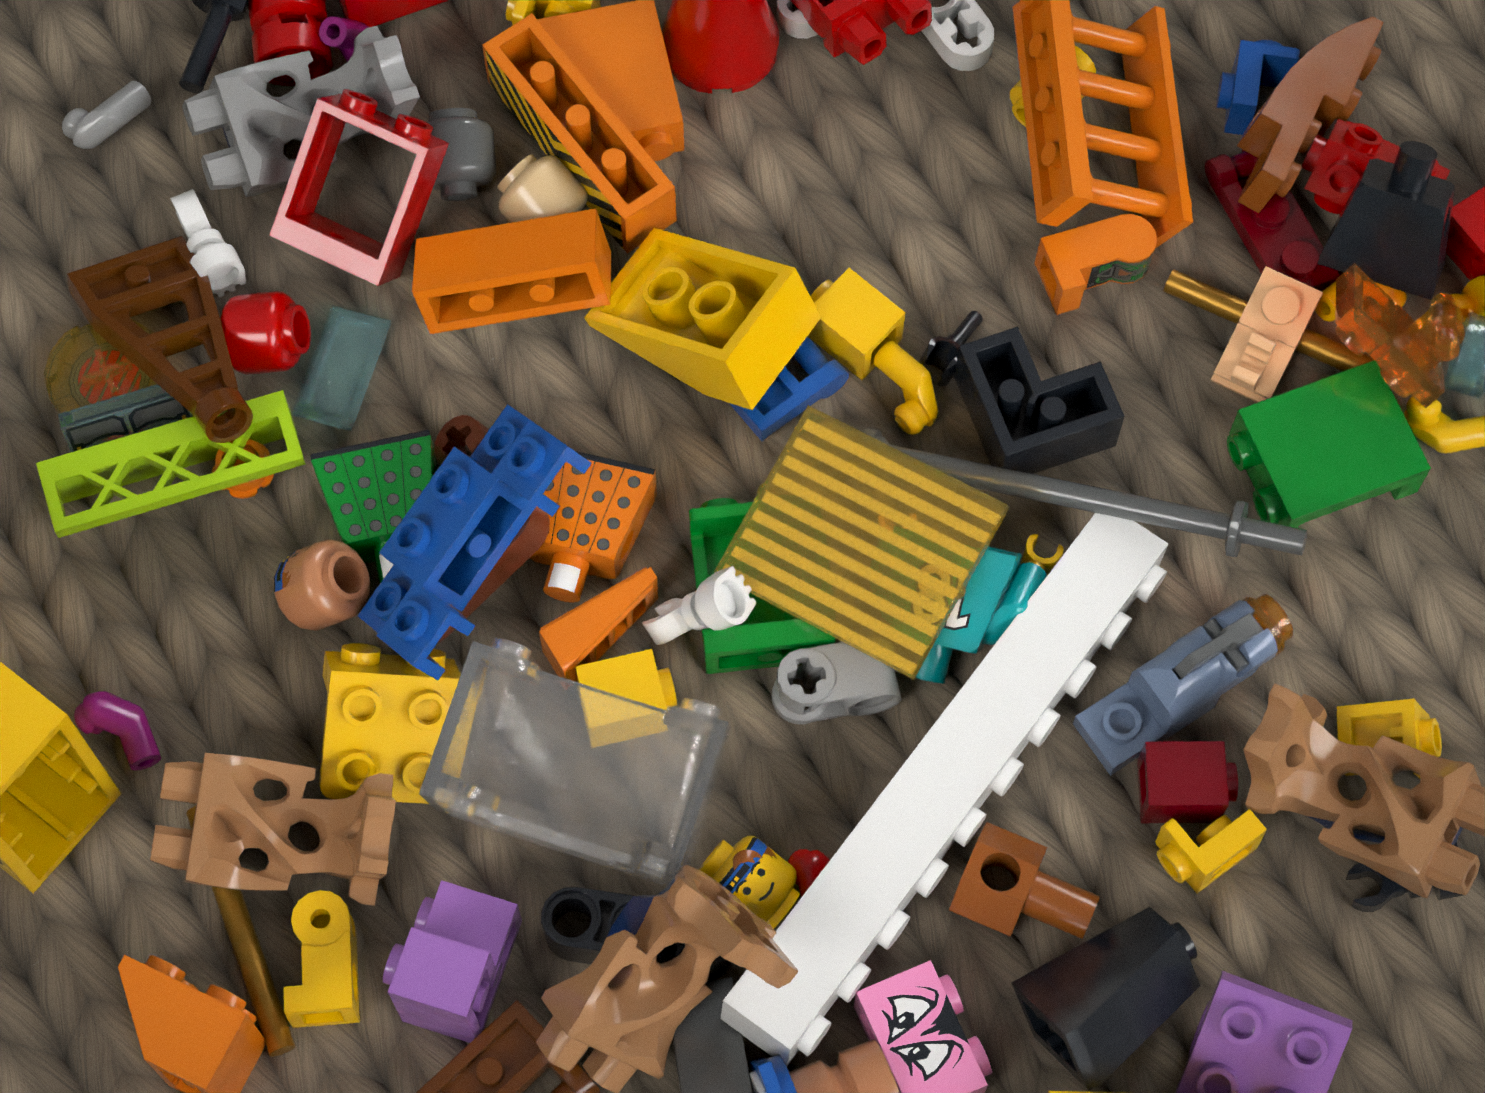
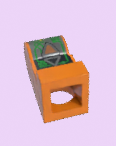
(1092, 255)

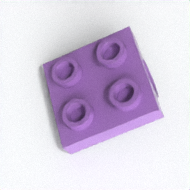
(1262, 1043)

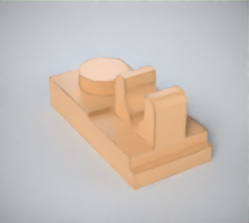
(1266, 336)

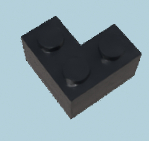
(1033, 421)

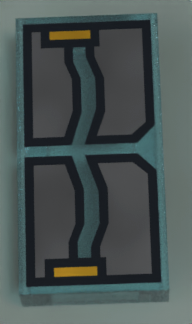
(120, 417)

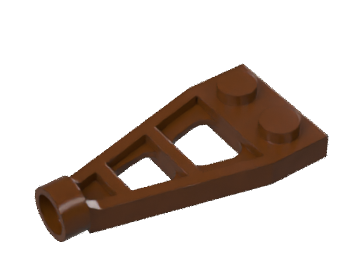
(149, 280)

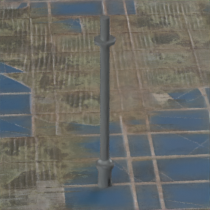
(1232, 527)

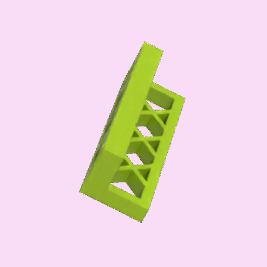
(165, 452)

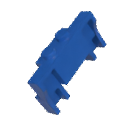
(461, 532)

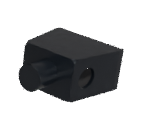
(1395, 223)

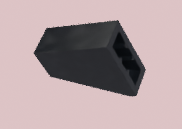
(1109, 994)

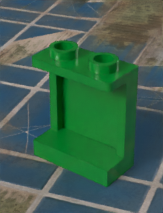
(1326, 447)
(767, 631)

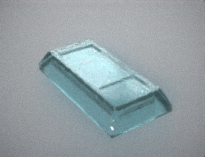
(341, 367)

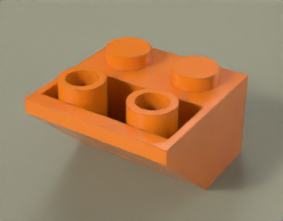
(188, 1035)

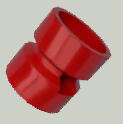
(288, 29)

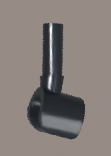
(944, 350)

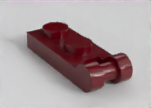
(1278, 233)

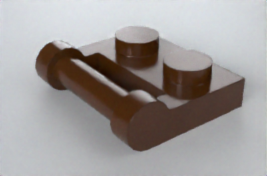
(505, 1061)

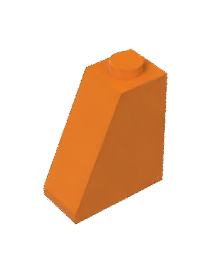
(628, 66)

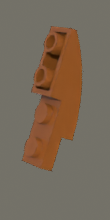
(1306, 105)

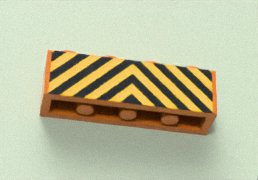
(579, 130)

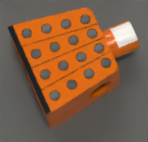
(594, 523)

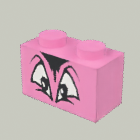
(920, 1033)

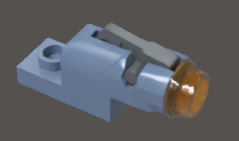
(1184, 680)

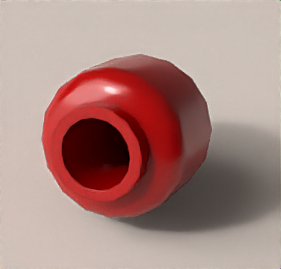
(265, 332)

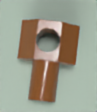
(1033, 895)

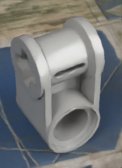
(842, 682)

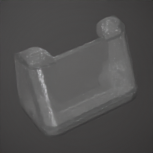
(575, 765)

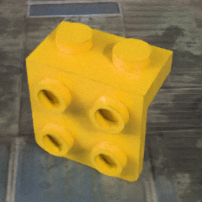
(381, 719)

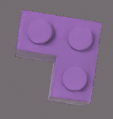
(452, 961)

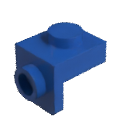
(1254, 65)

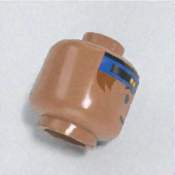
(321, 585)

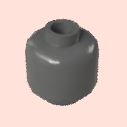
(469, 156)

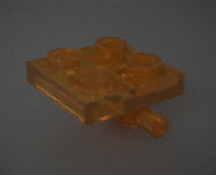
(1404, 348)

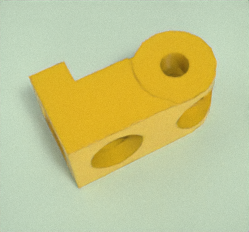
(328, 963)

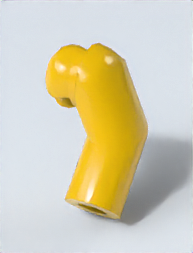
(916, 385)
(1441, 431)

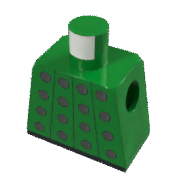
(373, 489)

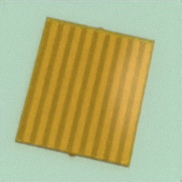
(862, 541)

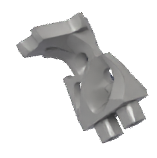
(262, 124)

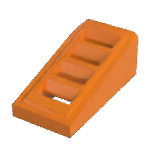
(597, 624)

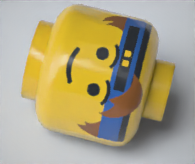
(755, 877)

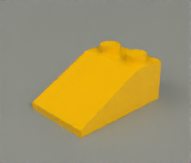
(708, 315)

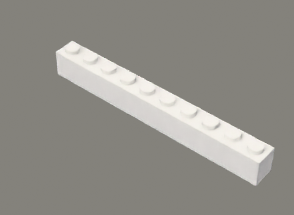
(945, 782)

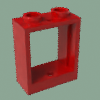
(331, 241)

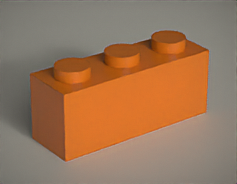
(512, 271)

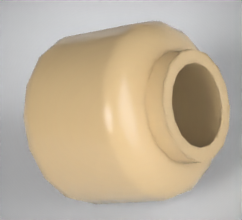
(540, 190)

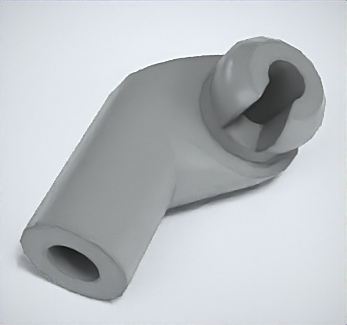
(94, 127)

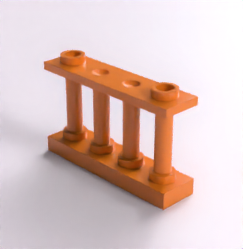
(1061, 136)

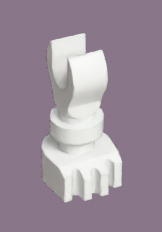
(212, 254)
(716, 604)

